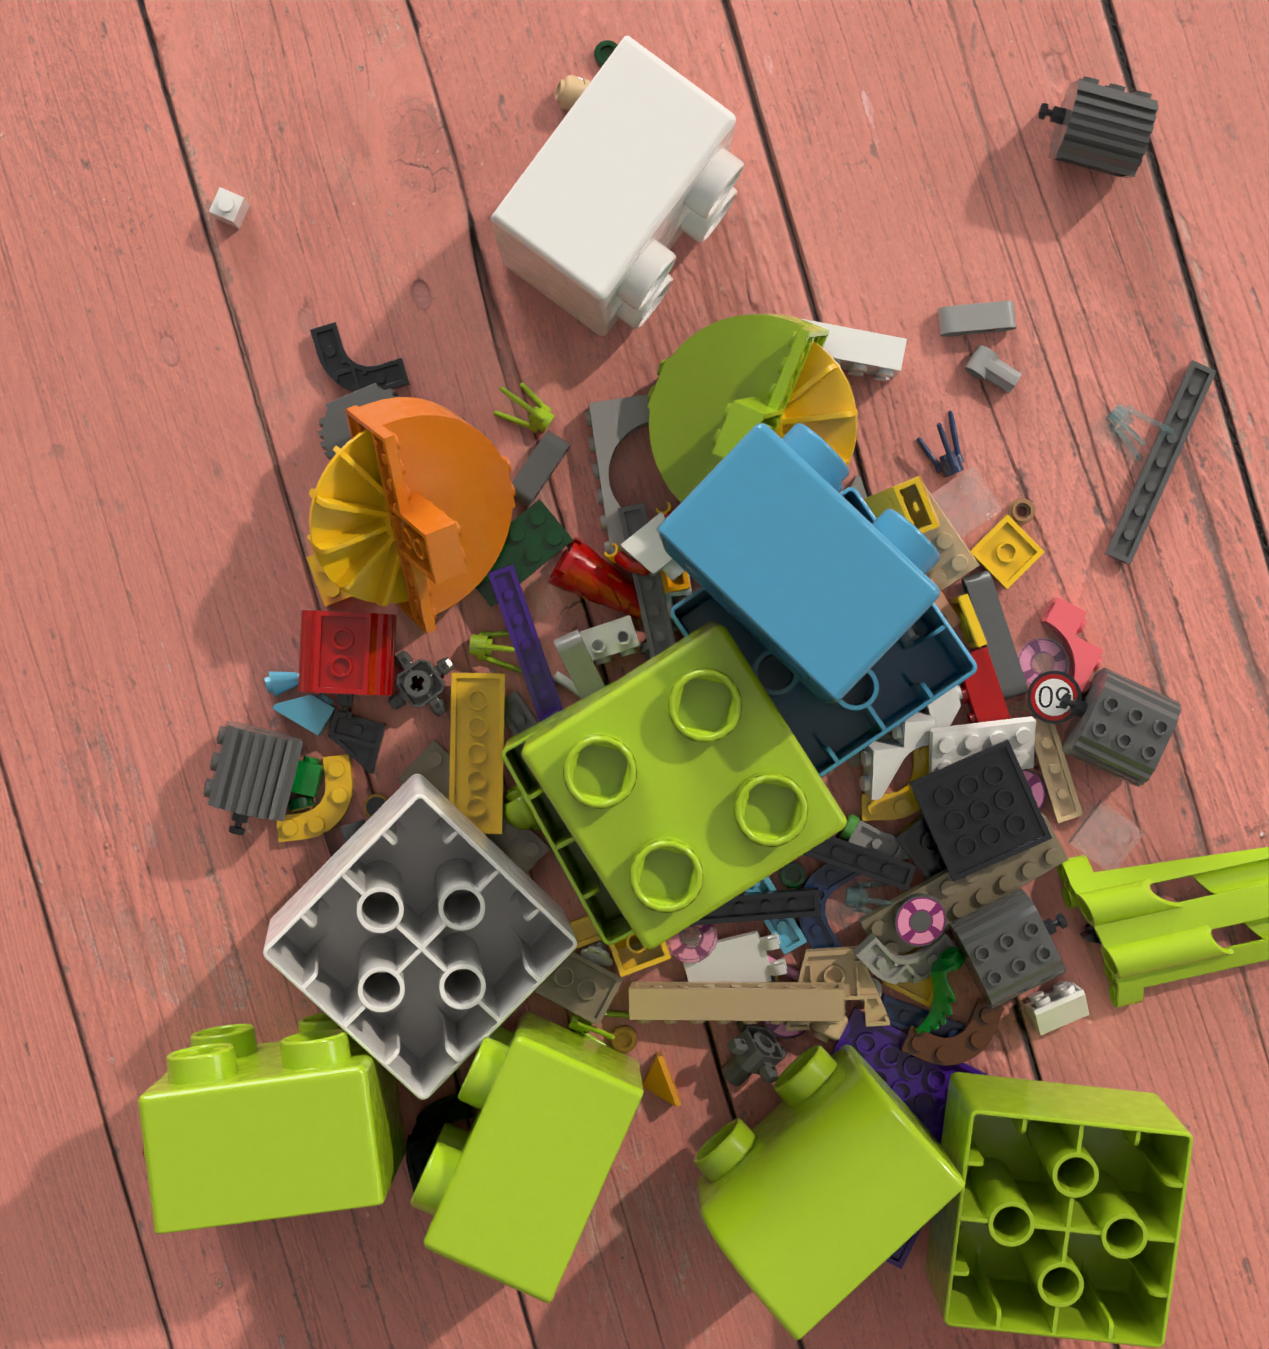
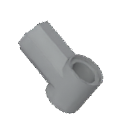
(986, 366)

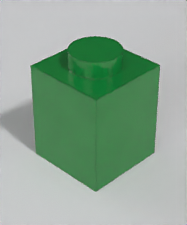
(308, 776)

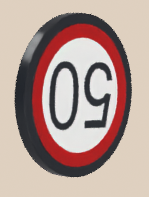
(1046, 694)

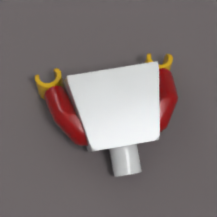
(645, 552)

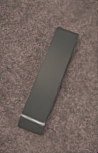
(996, 632)

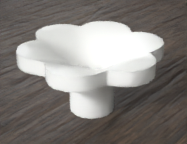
(597, 954)

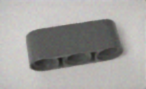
(539, 468)

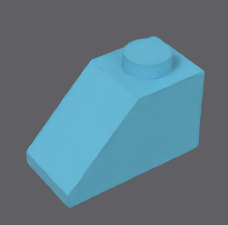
(309, 711)

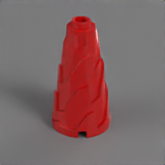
(594, 579)

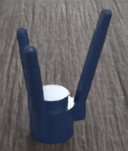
(951, 461)

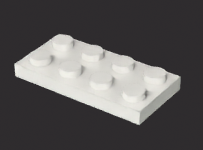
(959, 741)

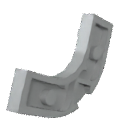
(877, 840)
(900, 968)

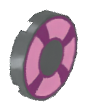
(919, 919)

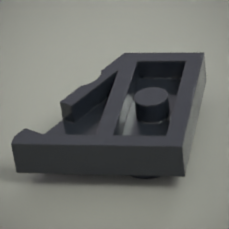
(359, 738)

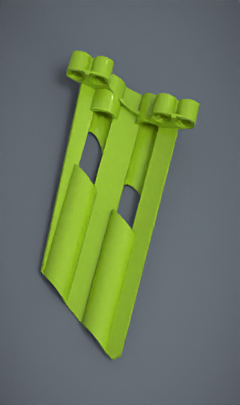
(1163, 940)

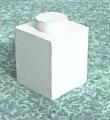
(229, 208)

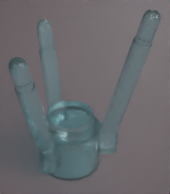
(1120, 421)
(858, 897)

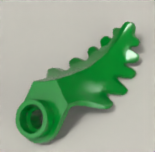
(949, 960)

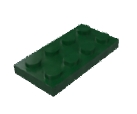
(529, 545)

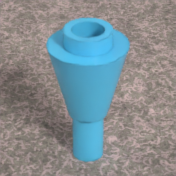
(280, 681)

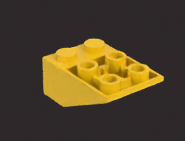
(909, 500)

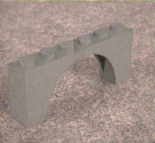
(611, 425)

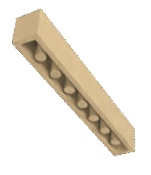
(737, 1002)

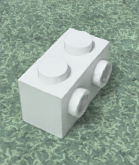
(610, 639)

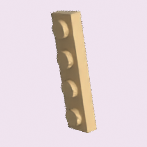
(1055, 773)

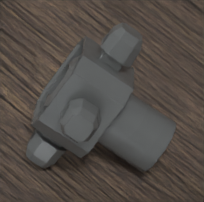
(432, 687)
(754, 1052)

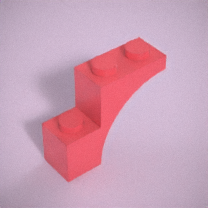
(1065, 622)

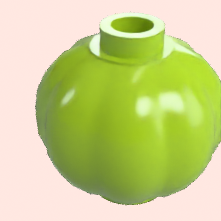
(517, 811)

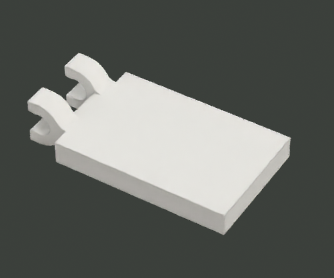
(739, 960)

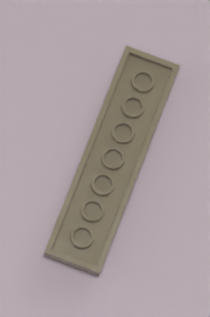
(970, 891)

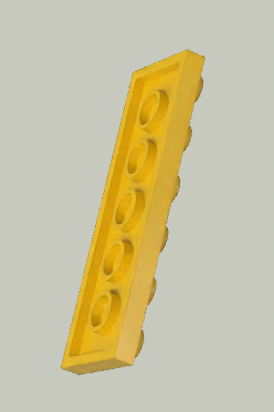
(477, 748)

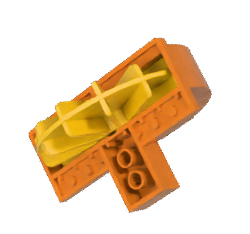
(411, 508)

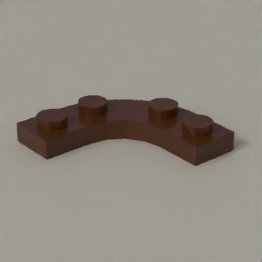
(959, 1047)

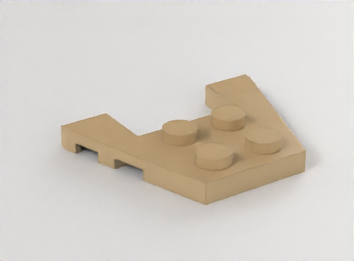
(842, 965)

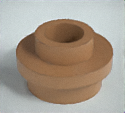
(1028, 507)

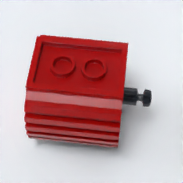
(347, 655)

